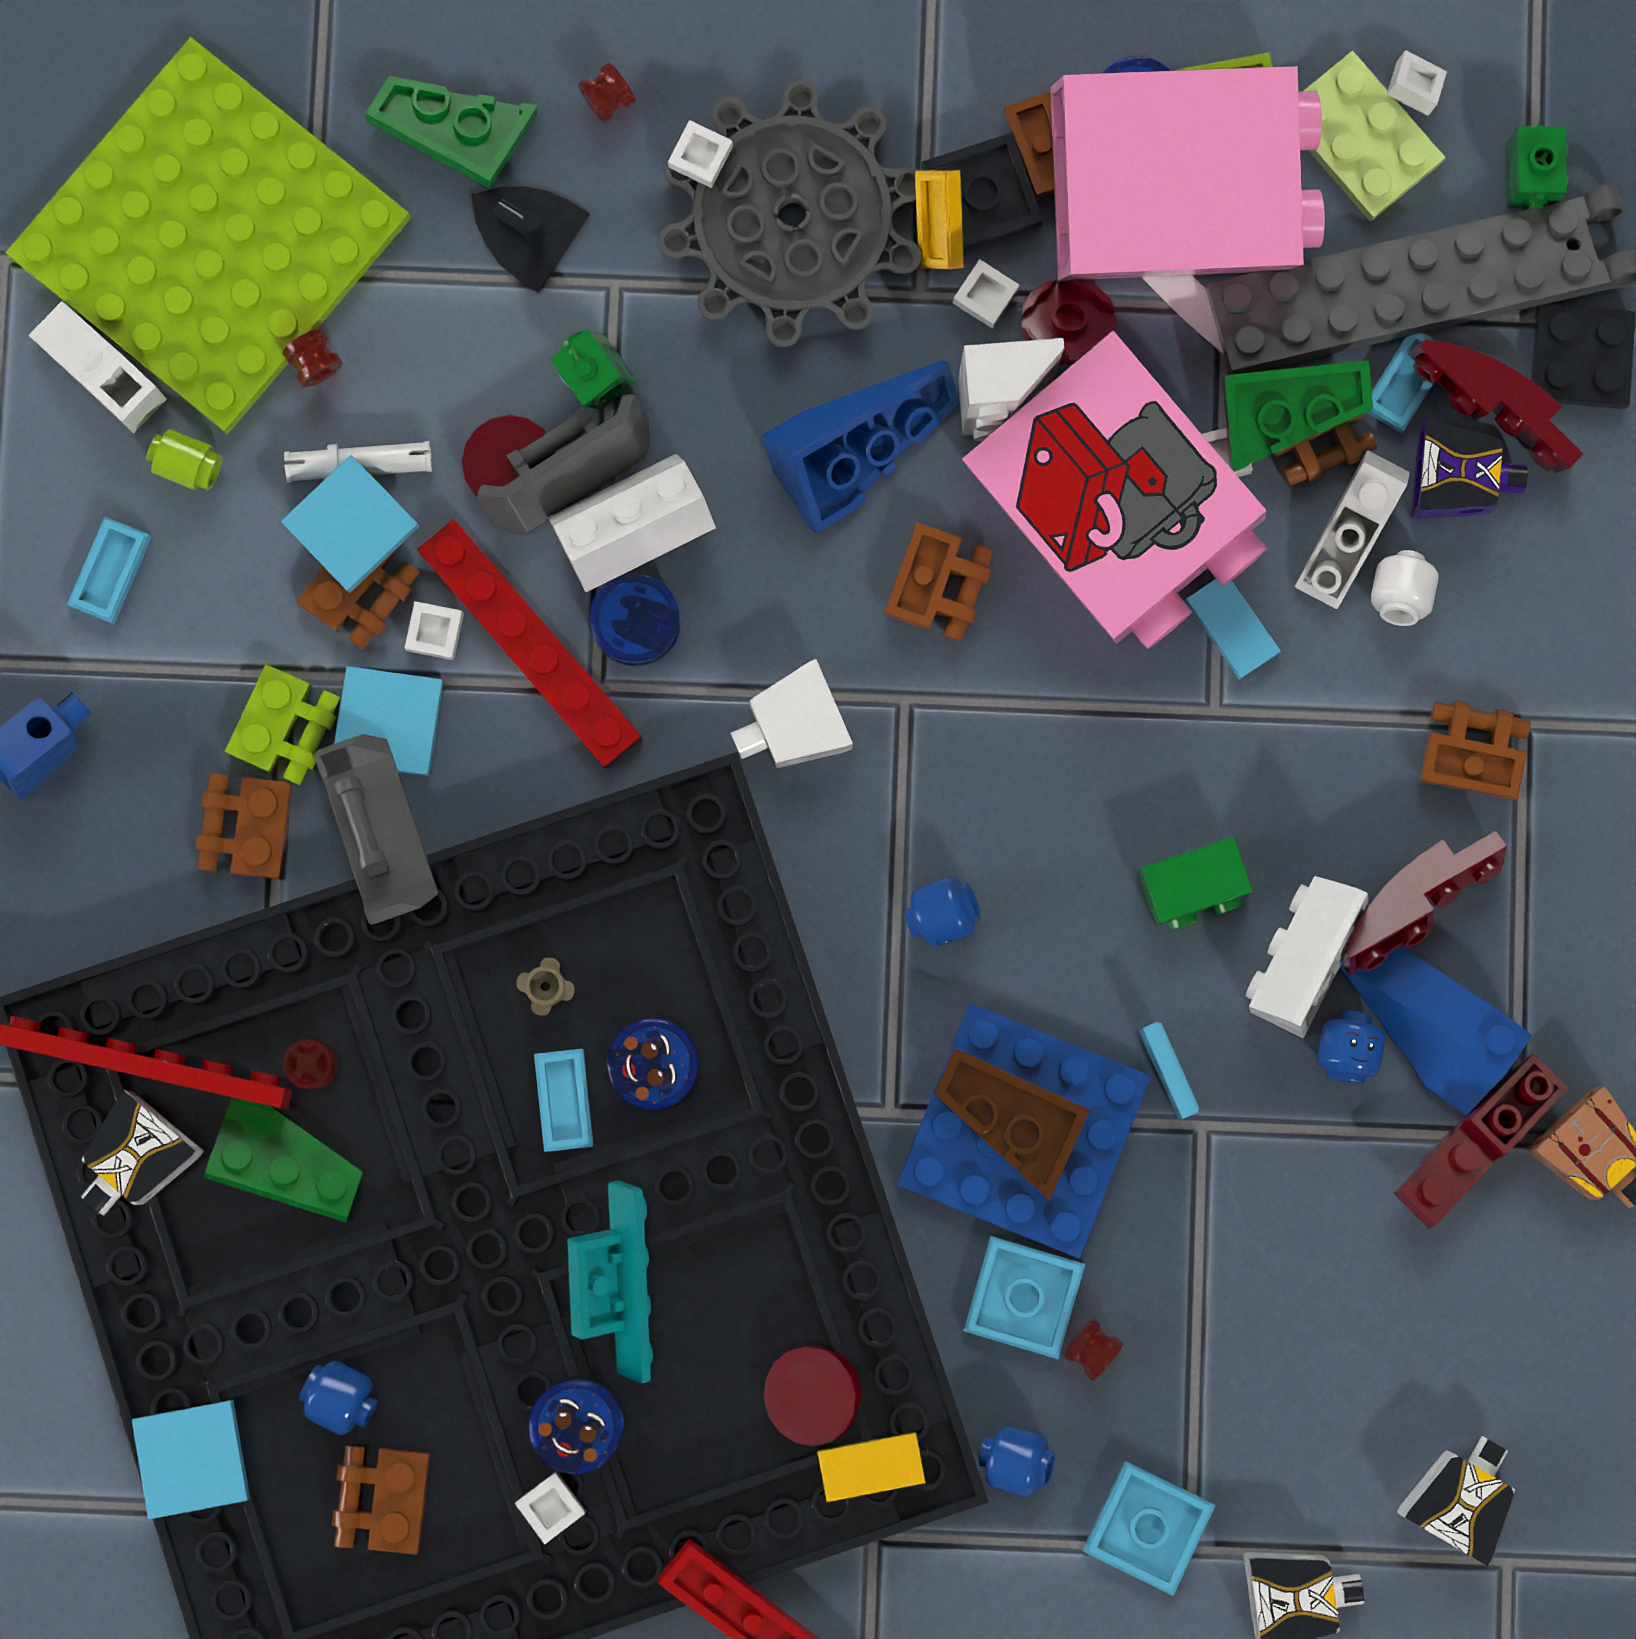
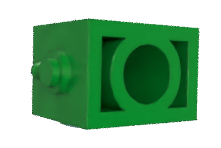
(1536, 166)
(592, 369)

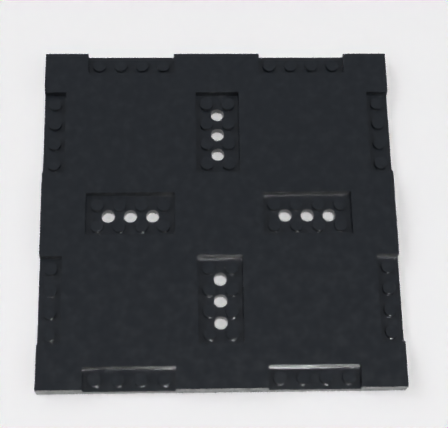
(463, 1227)

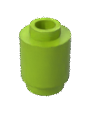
(184, 460)

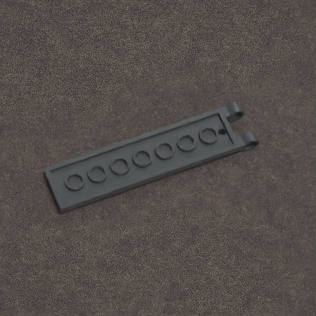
(1418, 283)

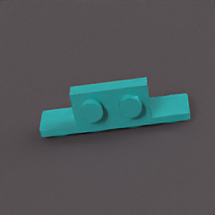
(611, 1282)

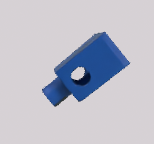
(30, 760)

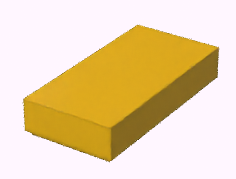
(939, 219)
(871, 1466)

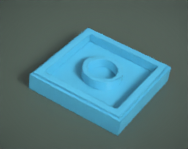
(350, 523)
(394, 709)
(1024, 1297)
(190, 1459)
(1148, 1527)

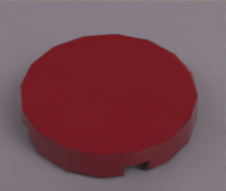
(1071, 312)
(488, 446)
(812, 1395)

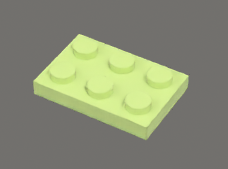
(1369, 138)

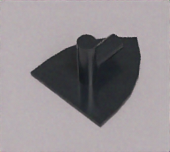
(527, 230)

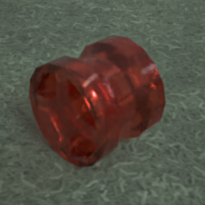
(606, 92)
(312, 358)
(297, 1064)
(1092, 1349)

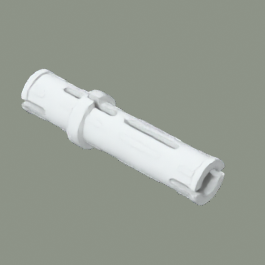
(375, 460)

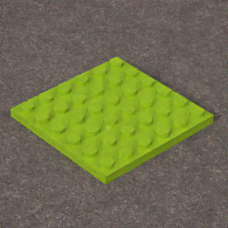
(208, 234)

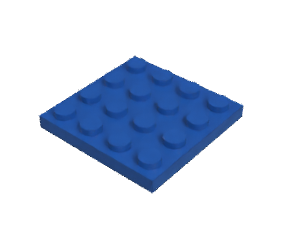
(965, 1173)

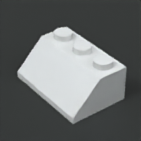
(1002, 379)
(632, 522)
(1307, 954)

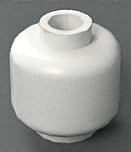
(1404, 588)

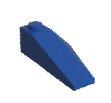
(845, 445)
(1441, 1028)

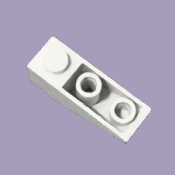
(98, 367)
(1353, 529)

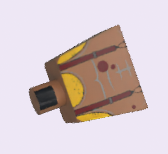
(1592, 1148)

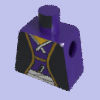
(1460, 472)

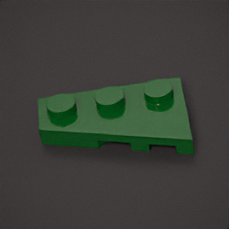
(454, 128)
(1289, 405)
(281, 1161)

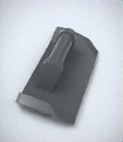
(571, 471)
(376, 826)

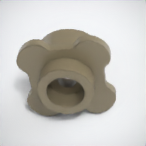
(559, 987)

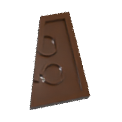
(1014, 1117)

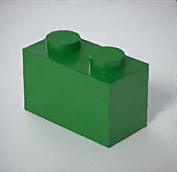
(1194, 883)

